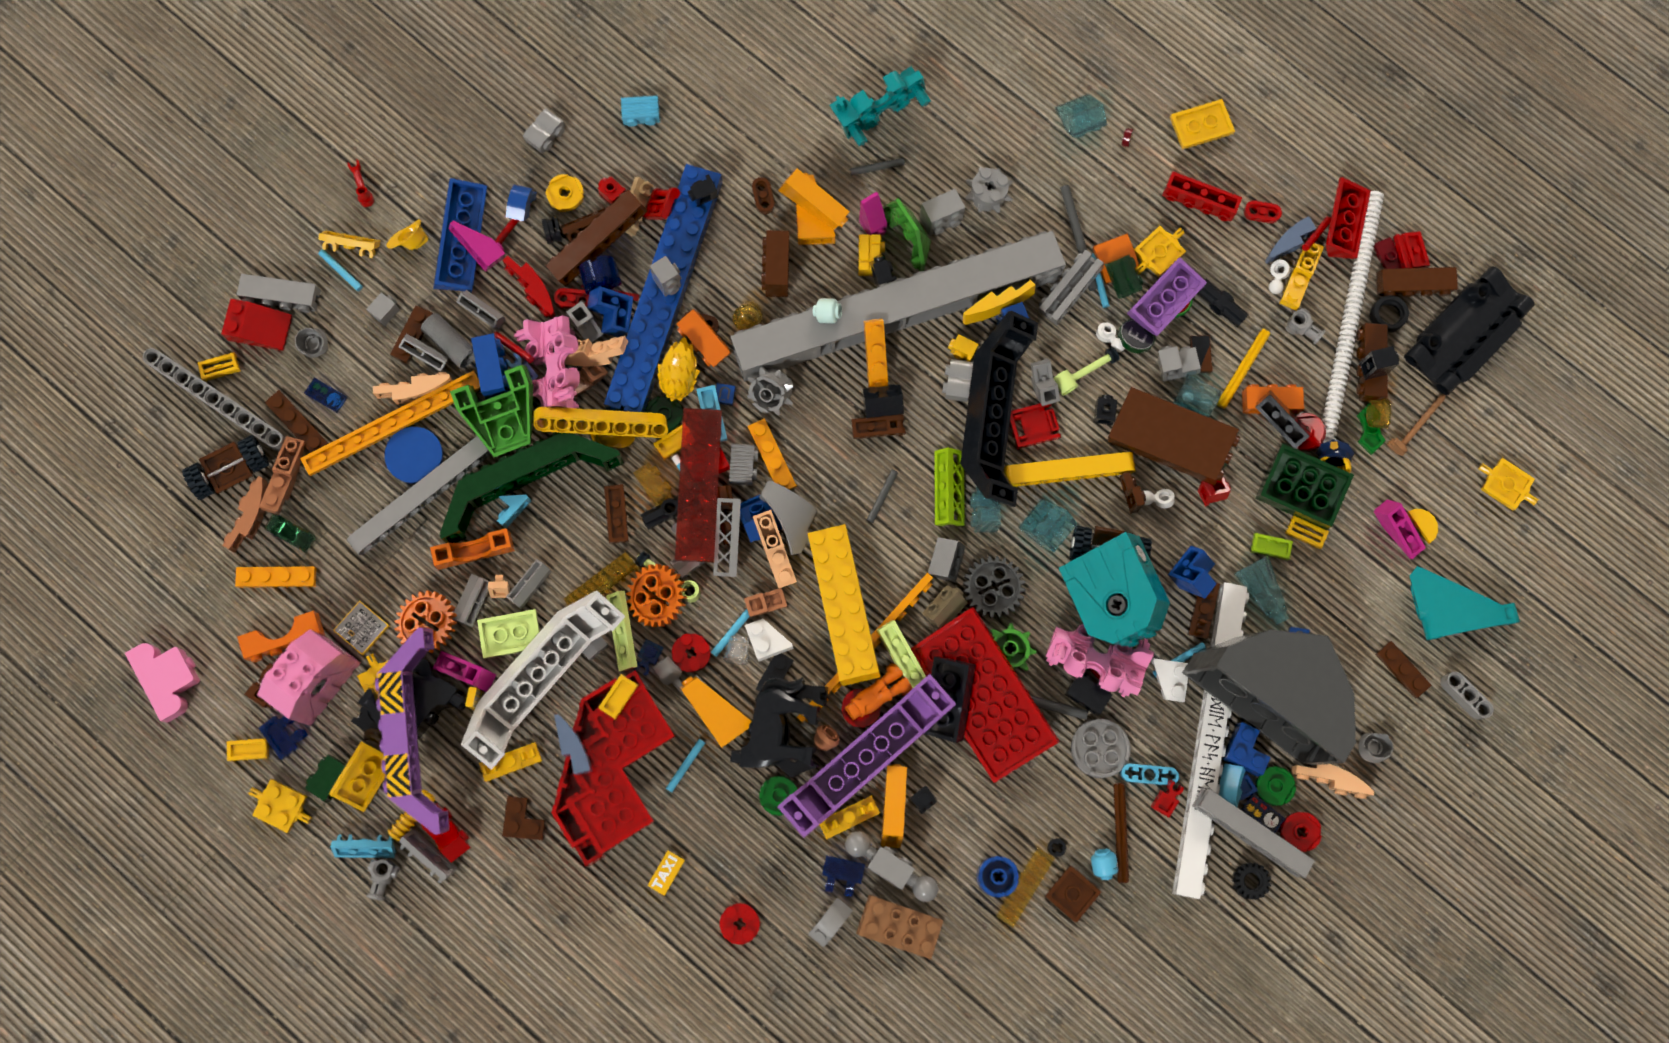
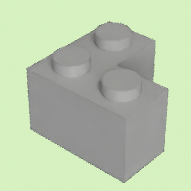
(1176, 363)

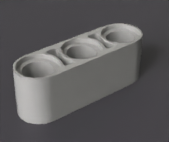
(1457, 693)

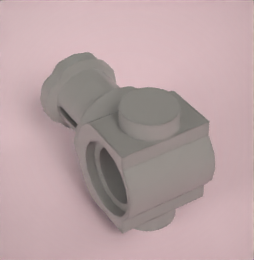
(1306, 327)
(379, 880)

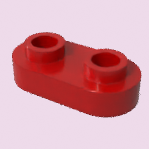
(1261, 211)
(573, 297)

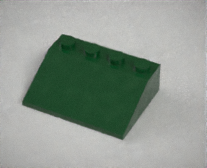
(1305, 486)

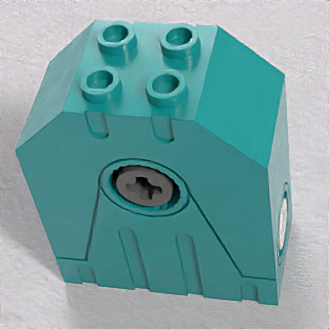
(1117, 591)

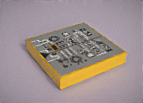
(361, 628)

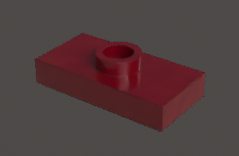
(1387, 254)

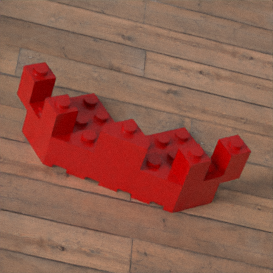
(602, 805)

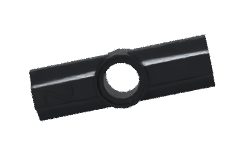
(1222, 304)
(658, 514)

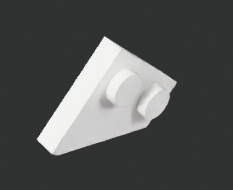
(766, 640)
(1171, 679)

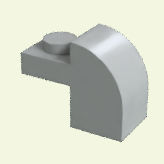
(584, 322)
(1043, 383)
(830, 922)

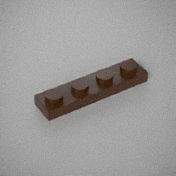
(295, 421)

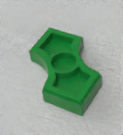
(1371, 437)

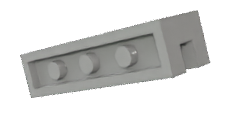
(1071, 287)
(278, 292)

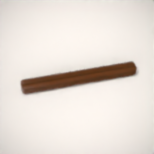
(1121, 833)

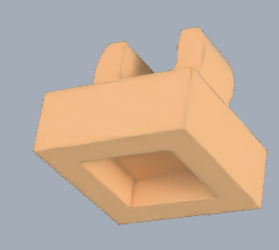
(499, 588)

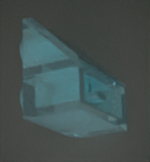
(1197, 396)
(985, 513)
(1048, 525)

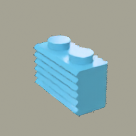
(640, 110)

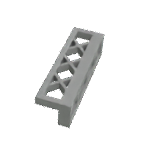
(734, 537)

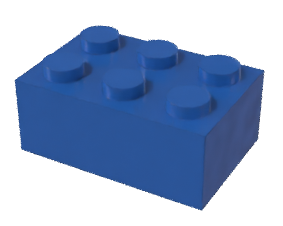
(490, 365)

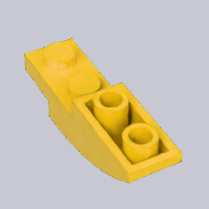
(1300, 276)

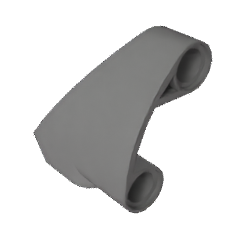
(792, 512)

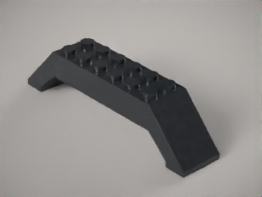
(991, 406)

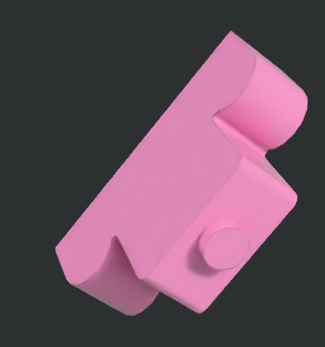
(164, 678)

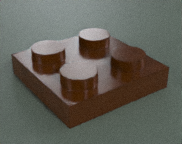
(1072, 894)

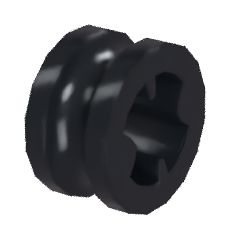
(1056, 841)

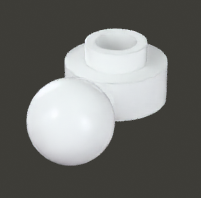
(1276, 286)
(1109, 336)
(1163, 498)

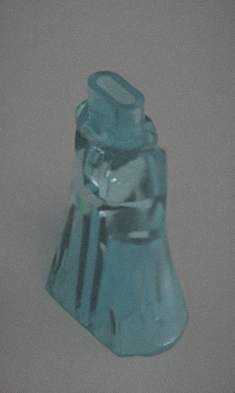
(1263, 586)

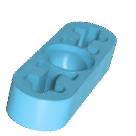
(1135, 768)

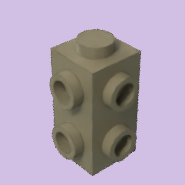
(945, 606)

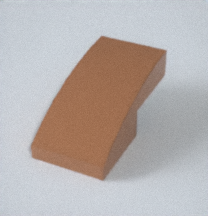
(589, 377)
(765, 602)

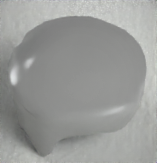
(311, 342)
(1375, 747)

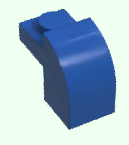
(519, 202)

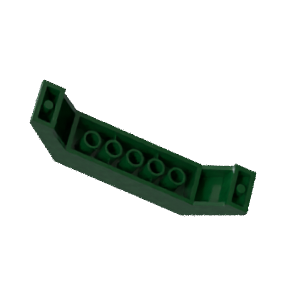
(518, 471)

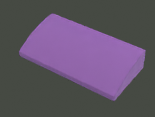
(1167, 297)

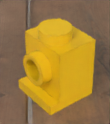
(963, 348)

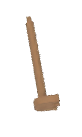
(1398, 446)

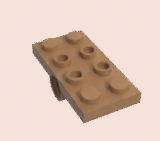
(899, 927)

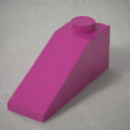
(872, 215)
(481, 247)
(1400, 528)
(464, 671)

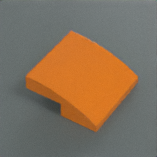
(1112, 250)

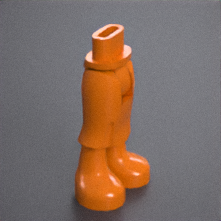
(878, 693)

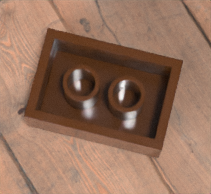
(775, 263)

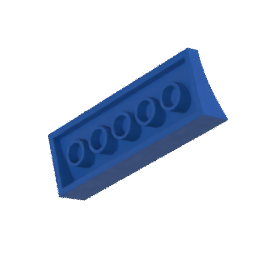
(454, 263)

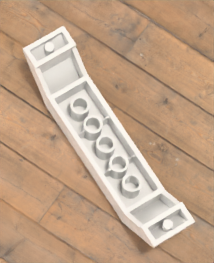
(535, 673)

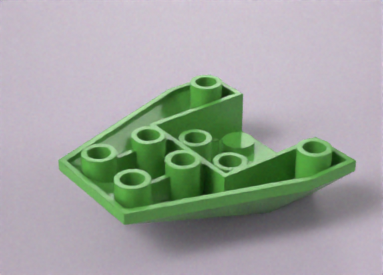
(899, 214)

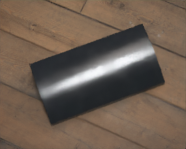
(957, 681)

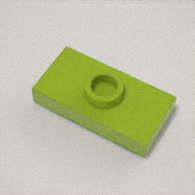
(1271, 546)

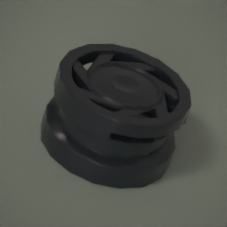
(550, 232)

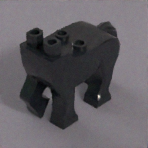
(771, 727)

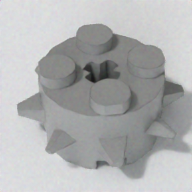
(989, 179)
(770, 390)

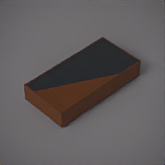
(1203, 349)

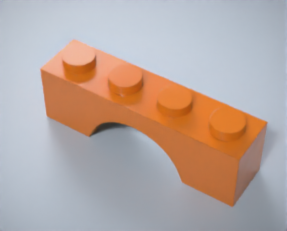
(455, 554)
(256, 646)

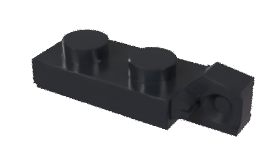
(777, 668)

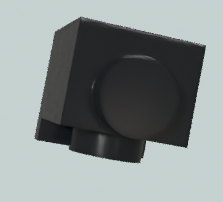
(703, 191)
(882, 270)
(1105, 416)
(923, 799)

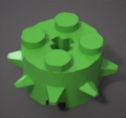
(1018, 642)

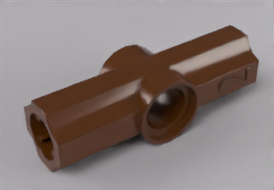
(725, 492)

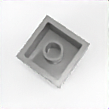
(942, 212)

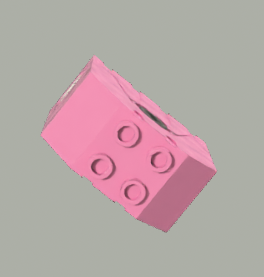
(307, 677)

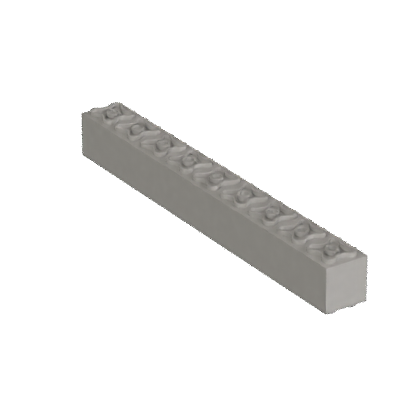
(899, 304)

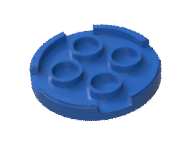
(413, 454)

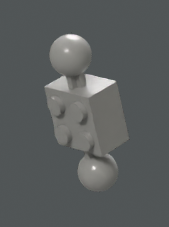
(891, 868)

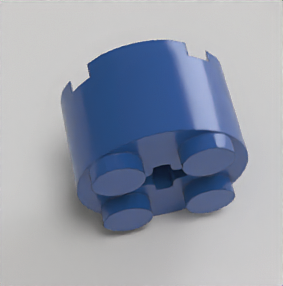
(1008, 872)

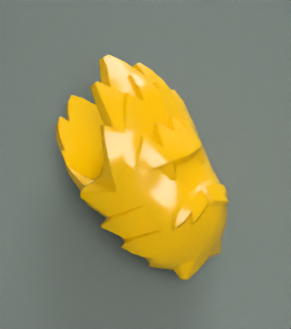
(678, 371)

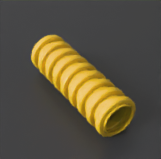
(405, 822)

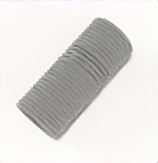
(448, 340)

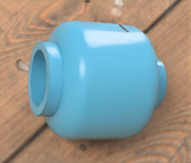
(1104, 864)

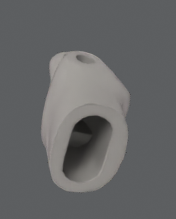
(668, 672)

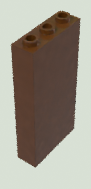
(1174, 436)

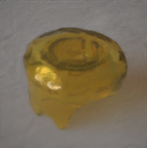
(747, 315)
(1379, 413)

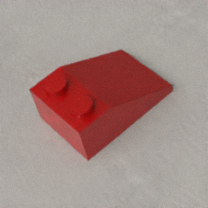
(256, 325)

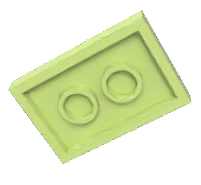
(507, 633)

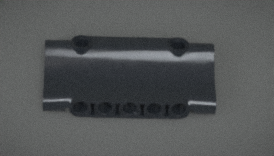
(1469, 331)

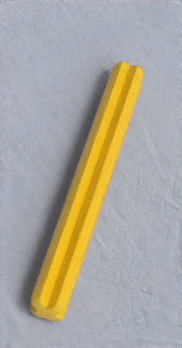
(1243, 368)

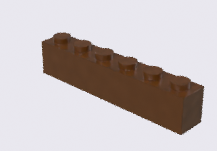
(596, 237)

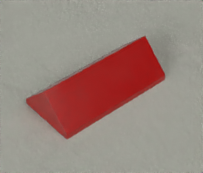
(1347, 220)

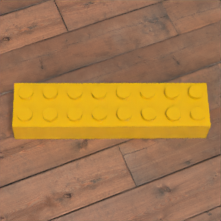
(843, 605)

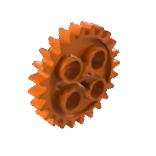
(665, 580)
(435, 606)

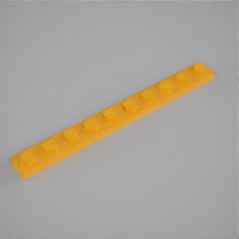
(386, 425)
(897, 614)

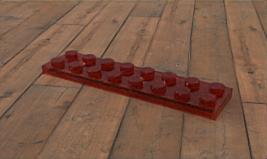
(698, 485)

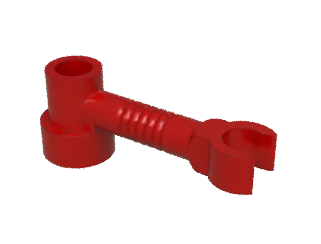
(364, 196)

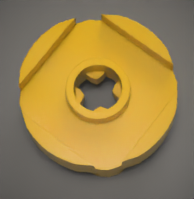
(554, 192)

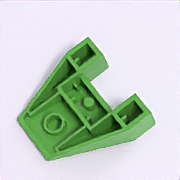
(503, 420)

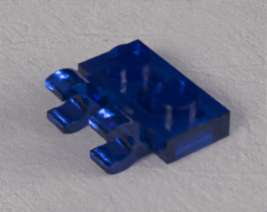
(279, 737)
(843, 870)

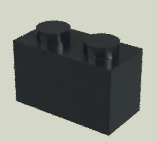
(1379, 362)
(883, 401)
(1088, 694)

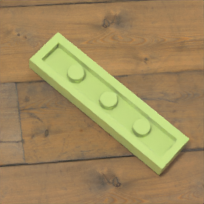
(622, 634)
(901, 652)

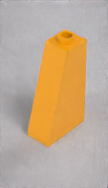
(814, 199)
(811, 229)
(718, 714)
(894, 806)

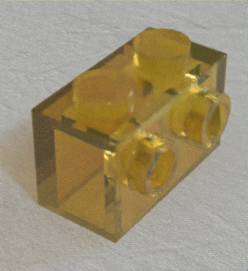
(652, 484)

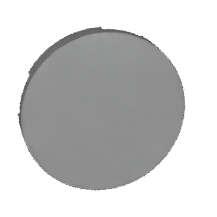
(1100, 748)

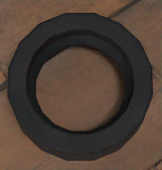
(1397, 303)

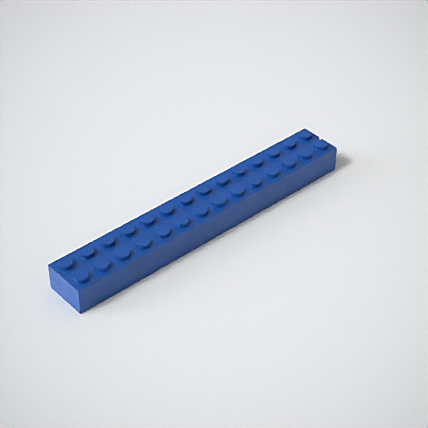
(655, 313)

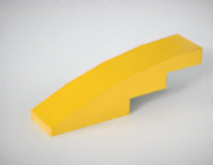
(992, 304)

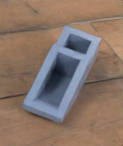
(1291, 239)
(572, 746)

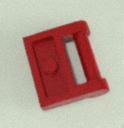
(660, 208)

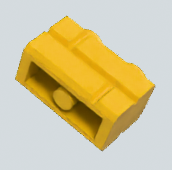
(869, 247)

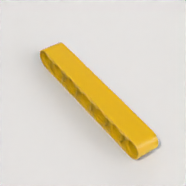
(608, 417)
(1070, 469)

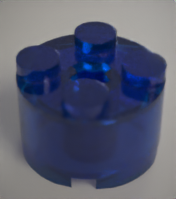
(600, 273)

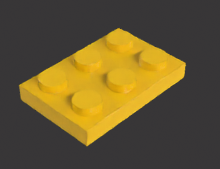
(1202, 124)
(360, 777)

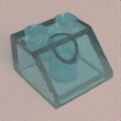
(1082, 116)

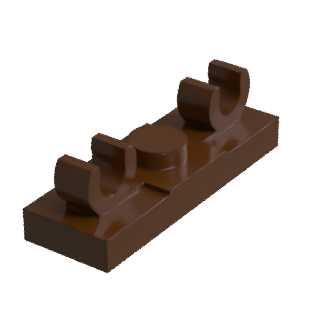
(573, 226)
(1203, 614)

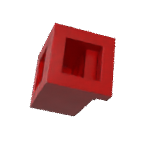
(610, 195)
(1211, 493)

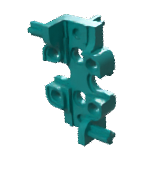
(864, 113)

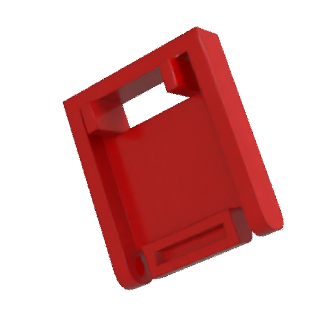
(1036, 425)

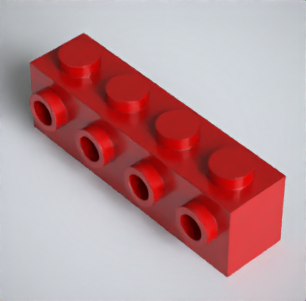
(1201, 196)

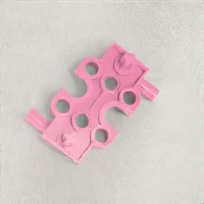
(559, 383)
(1117, 668)

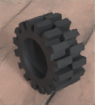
(1260, 872)

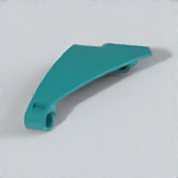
(1454, 609)

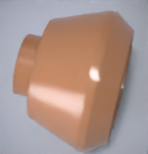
(825, 738)

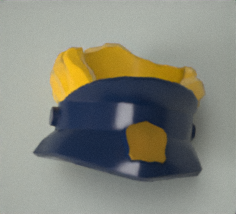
(1337, 454)

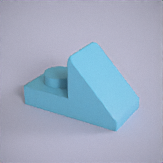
(516, 505)

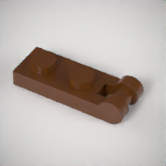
(878, 426)

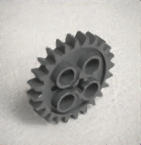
(1001, 602)

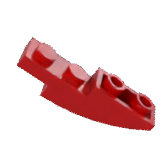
(534, 287)

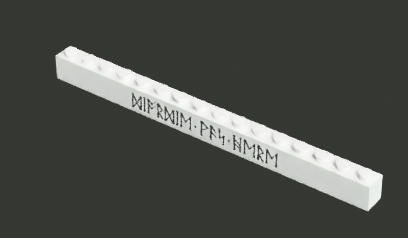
(1207, 754)

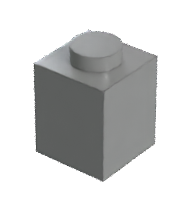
(383, 308)

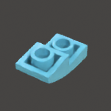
(1231, 782)

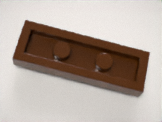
(413, 328)
(616, 514)
(1403, 669)

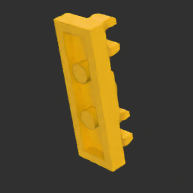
(349, 242)
(512, 762)
(849, 817)

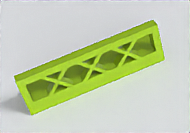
(946, 486)

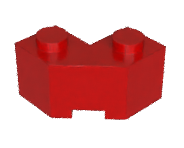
(453, 842)

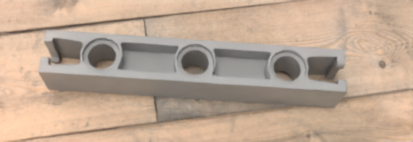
(1253, 833)

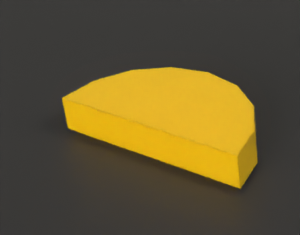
(1425, 523)

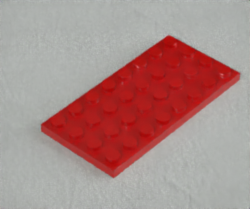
(1002, 716)

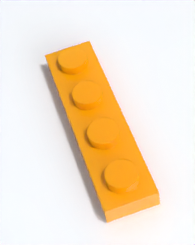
(875, 353)
(771, 454)
(275, 577)

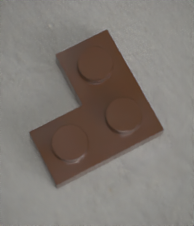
(1134, 496)
(516, 823)

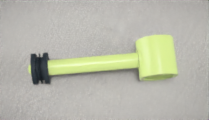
(1067, 381)
(644, 560)

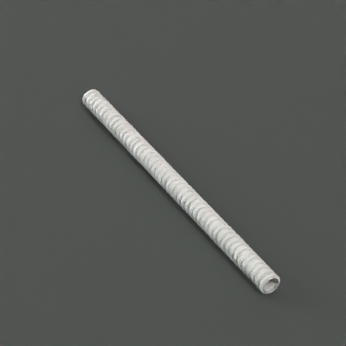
(1351, 317)

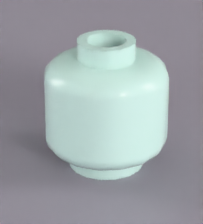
(827, 310)

